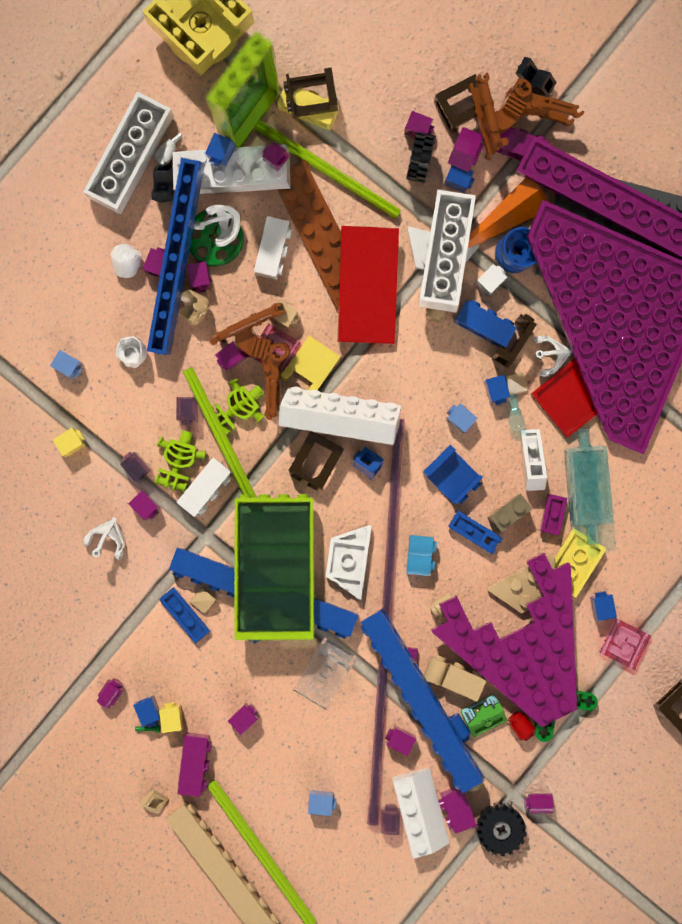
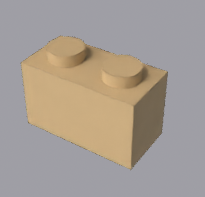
(463, 681)

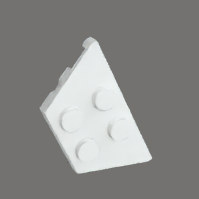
(419, 245)
(348, 560)

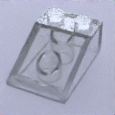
(325, 673)

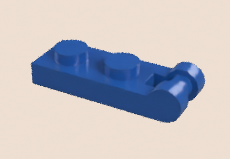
(474, 532)

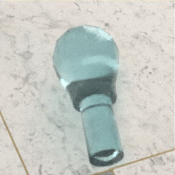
(516, 420)

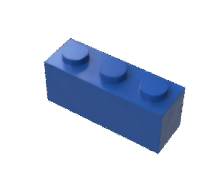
(485, 324)

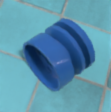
(512, 241)

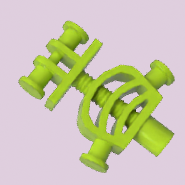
(251, 396)
(184, 442)

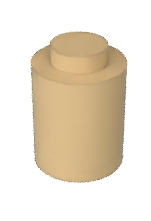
(436, 669)

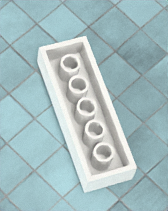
(128, 153)
(243, 172)
(447, 251)
(340, 415)

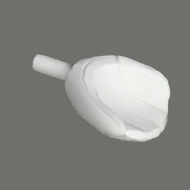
(164, 152)

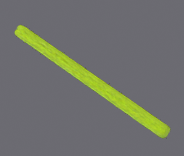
(328, 169)
(218, 432)
(261, 853)

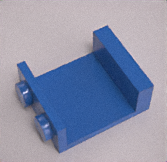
(452, 476)

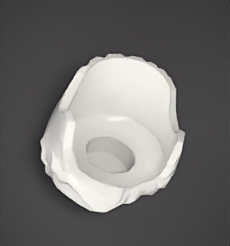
(125, 260)
(131, 351)

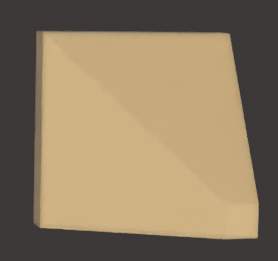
(516, 383)
(203, 600)
(153, 801)

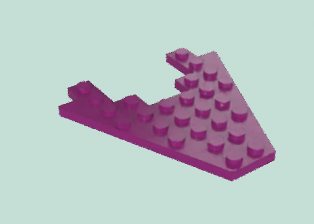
(533, 662)

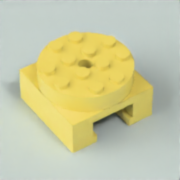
(199, 47)

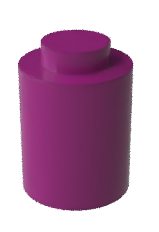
(539, 803)

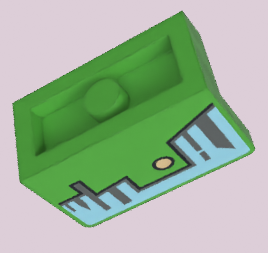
(484, 715)

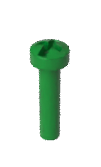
(145, 728)

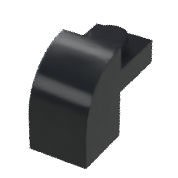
(540, 80)
(163, 184)

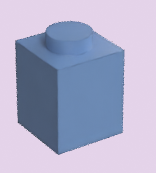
(67, 365)
(461, 417)
(321, 803)

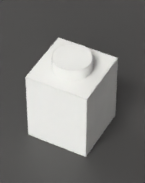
(491, 279)

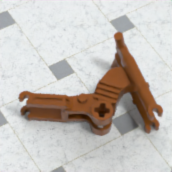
(516, 103)
(260, 348)

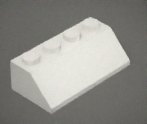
(421, 812)

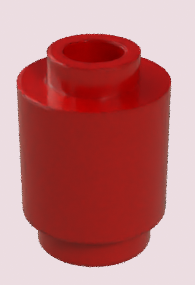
(521, 726)

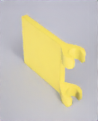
(312, 362)

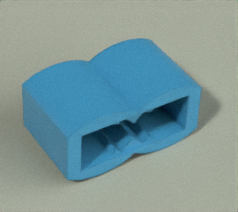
(420, 555)

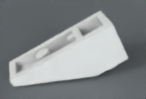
(533, 460)

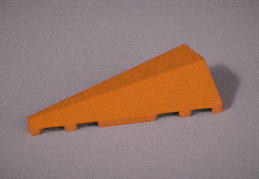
(511, 212)

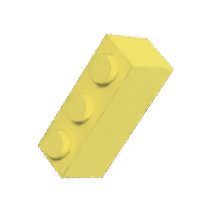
(303, 98)

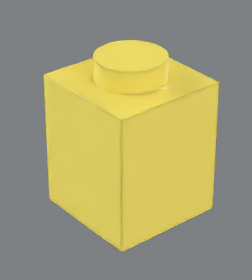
(69, 442)
(171, 717)

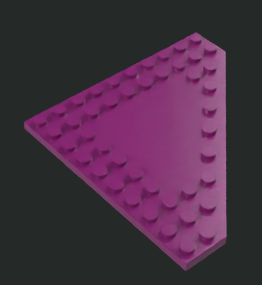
(618, 315)

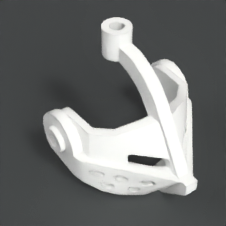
(227, 234)
(561, 351)
(107, 529)

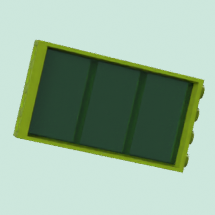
(245, 91)
(273, 568)

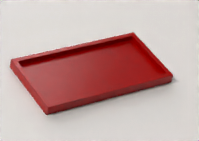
(368, 284)
(566, 399)

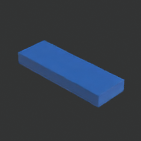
(184, 615)

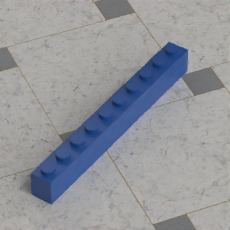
(175, 256)
(222, 577)
(422, 700)

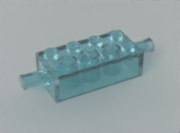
(588, 486)

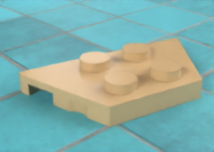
(519, 587)

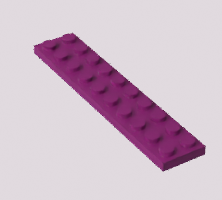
(603, 195)

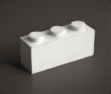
(273, 248)
(205, 488)

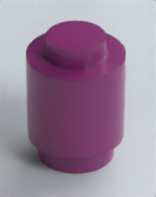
(110, 693)

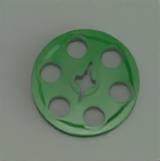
(207, 242)

